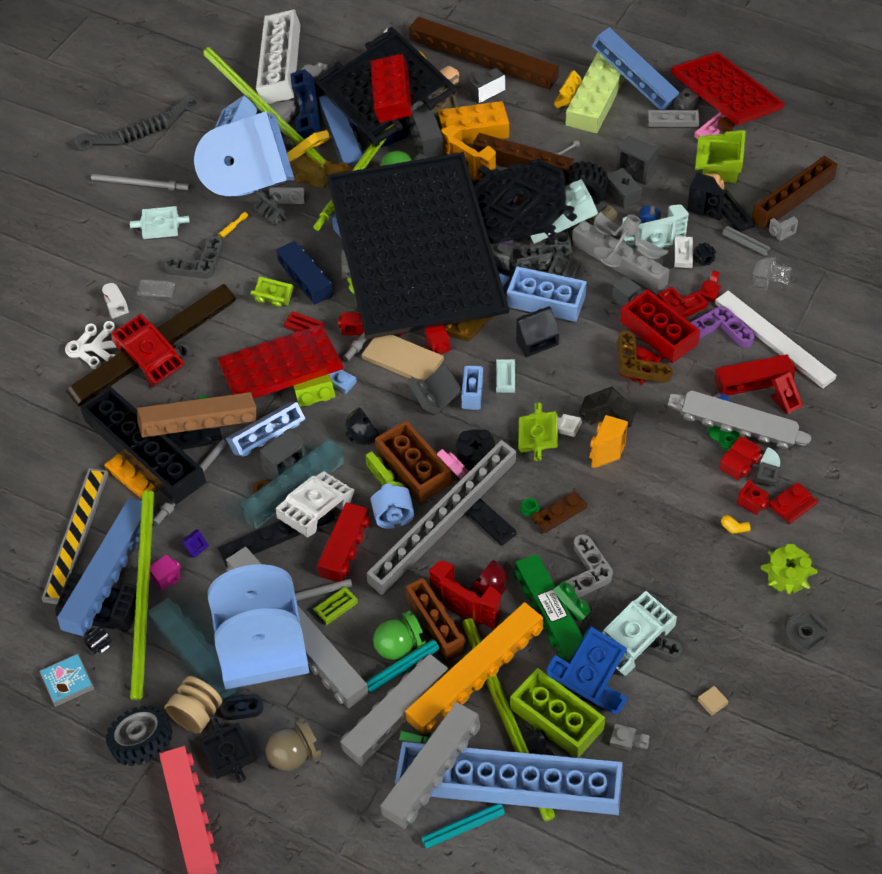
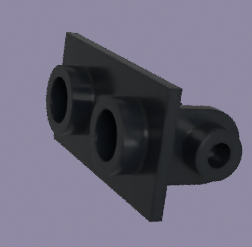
(536, 742)

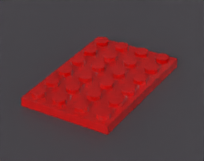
(727, 88)
(280, 362)

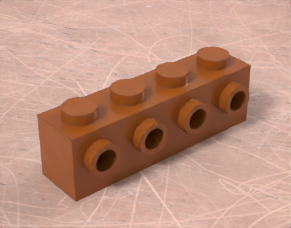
(435, 619)

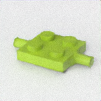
(538, 432)

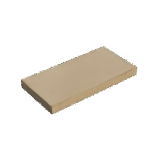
(402, 357)

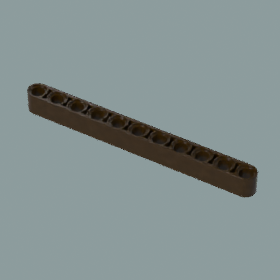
(172, 331)

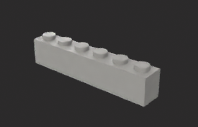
(633, 264)
(389, 714)
(430, 765)

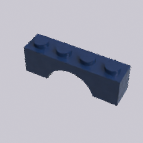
(304, 88)

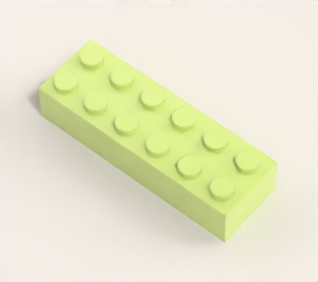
(594, 96)

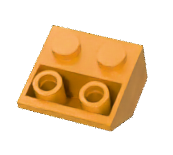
(609, 441)

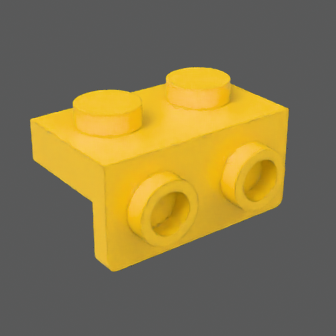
(568, 90)

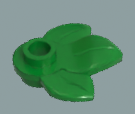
(725, 439)

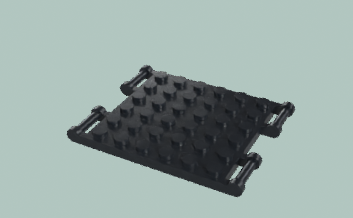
(352, 91)

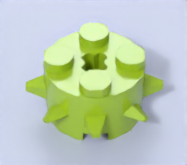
(789, 569)

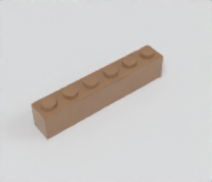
(196, 414)

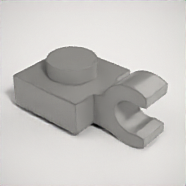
(625, 737)

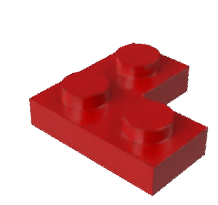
(684, 306)

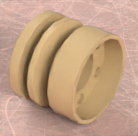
(193, 704)

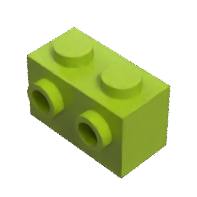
(314, 390)

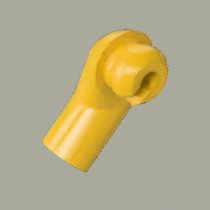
(733, 526)

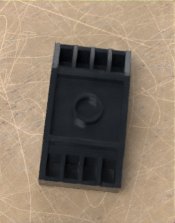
(116, 610)

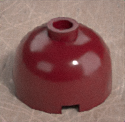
(492, 576)

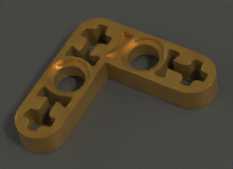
(658, 371)

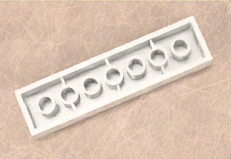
(278, 56)

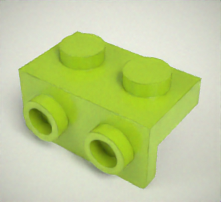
(272, 291)

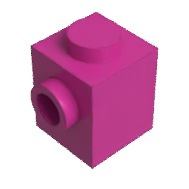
(165, 572)

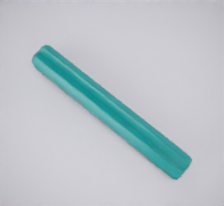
(401, 665)
(463, 825)

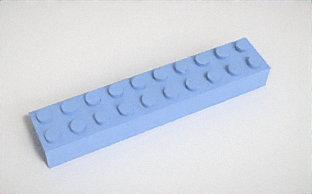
(527, 779)

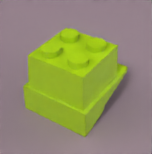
(721, 154)

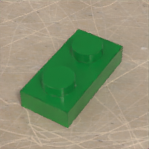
(568, 596)

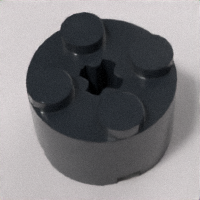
(473, 446)

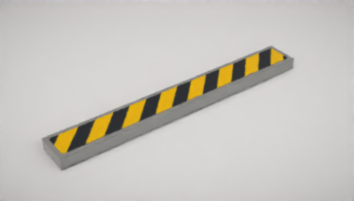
(75, 534)

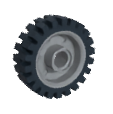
(139, 735)

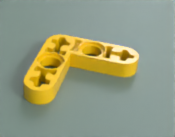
(312, 141)

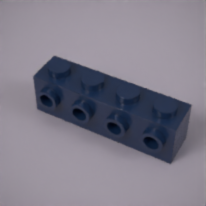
(304, 272)

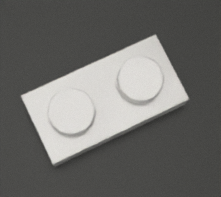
(683, 252)

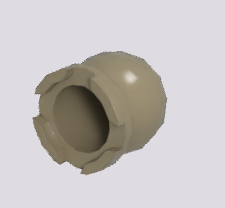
(290, 747)

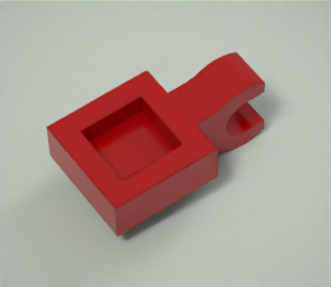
(710, 290)

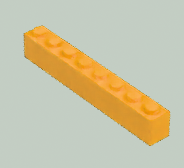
(474, 669)

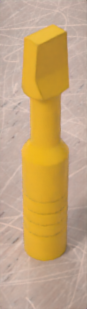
(232, 225)

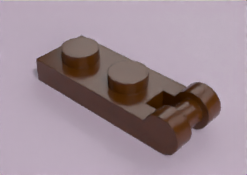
(559, 512)

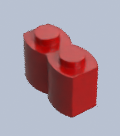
(740, 458)

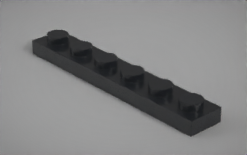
(266, 537)

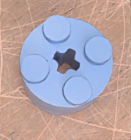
(392, 506)

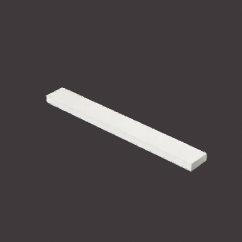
(777, 340)

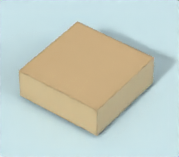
(712, 700)

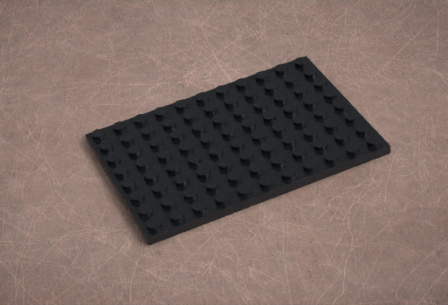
(416, 245)

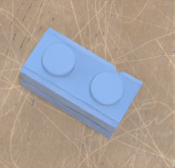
(472, 387)

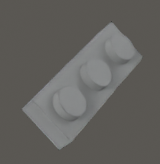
(673, 118)

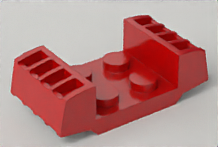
(148, 349)
(464, 602)

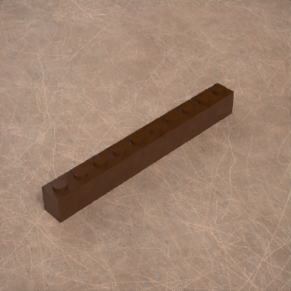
(484, 52)

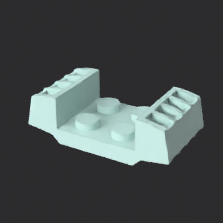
(662, 231)
(638, 627)

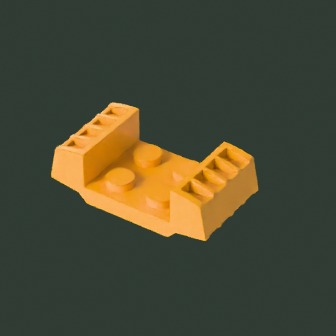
(453, 144)

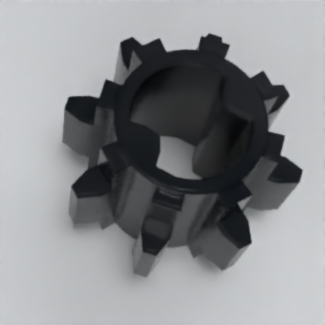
(704, 254)
(97, 640)

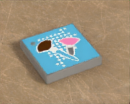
(66, 680)

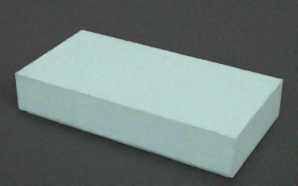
(505, 375)

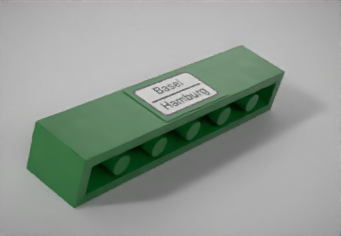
(557, 620)

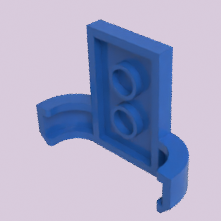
(591, 670)

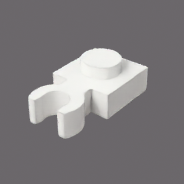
(569, 425)

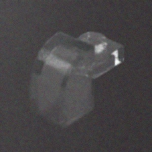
(768, 270)

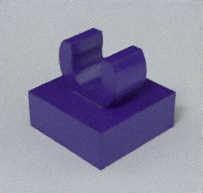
(194, 543)

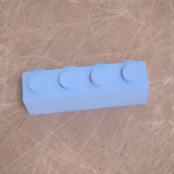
(265, 428)

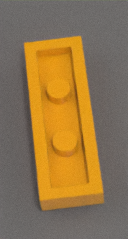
(129, 475)

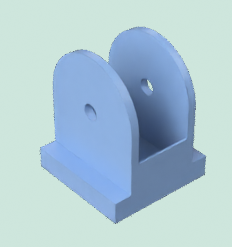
(257, 156)
(257, 630)

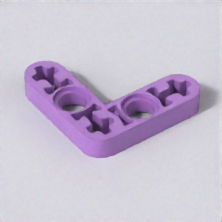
(724, 322)

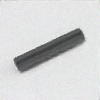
(746, 240)

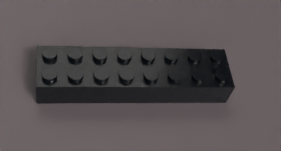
(152, 456)

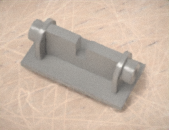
(287, 195)

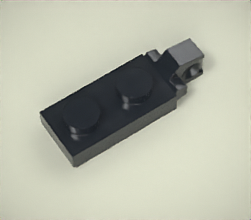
(195, 438)

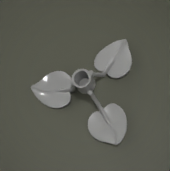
(629, 227)

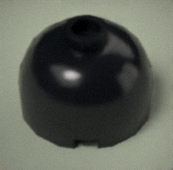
(360, 428)

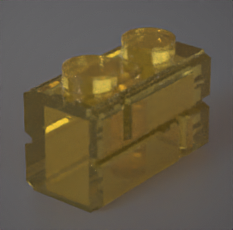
(310, 171)

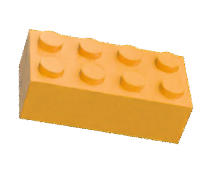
(476, 119)

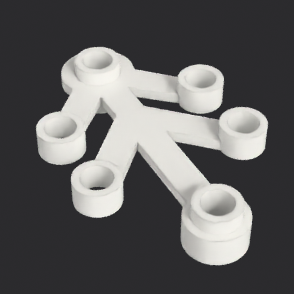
(96, 346)

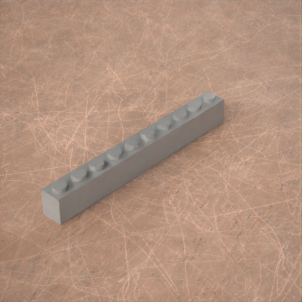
(441, 517)
(320, 653)

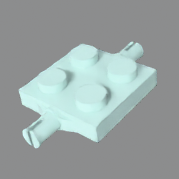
(159, 222)

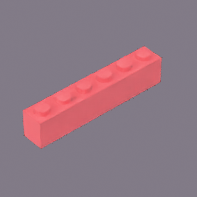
(187, 811)

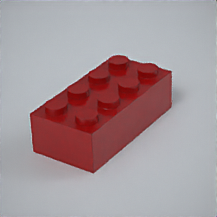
(391, 88)
(660, 326)

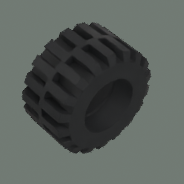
(593, 177)

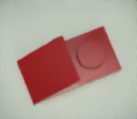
(786, 393)

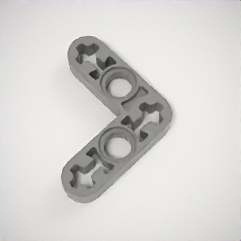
(594, 569)

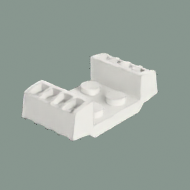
(312, 501)

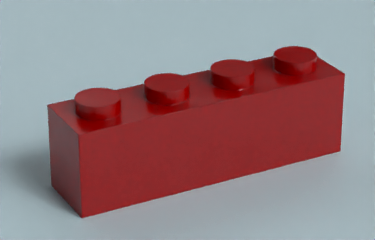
(752, 375)
(343, 542)

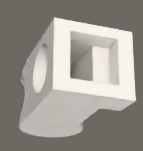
(115, 301)

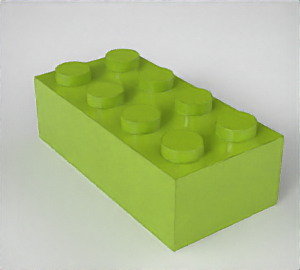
(557, 713)

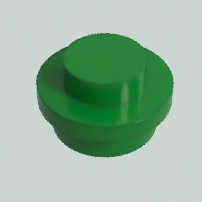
(529, 507)

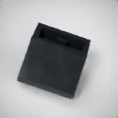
(705, 197)
(537, 331)

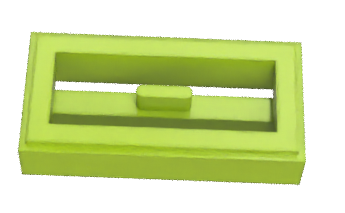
(337, 608)

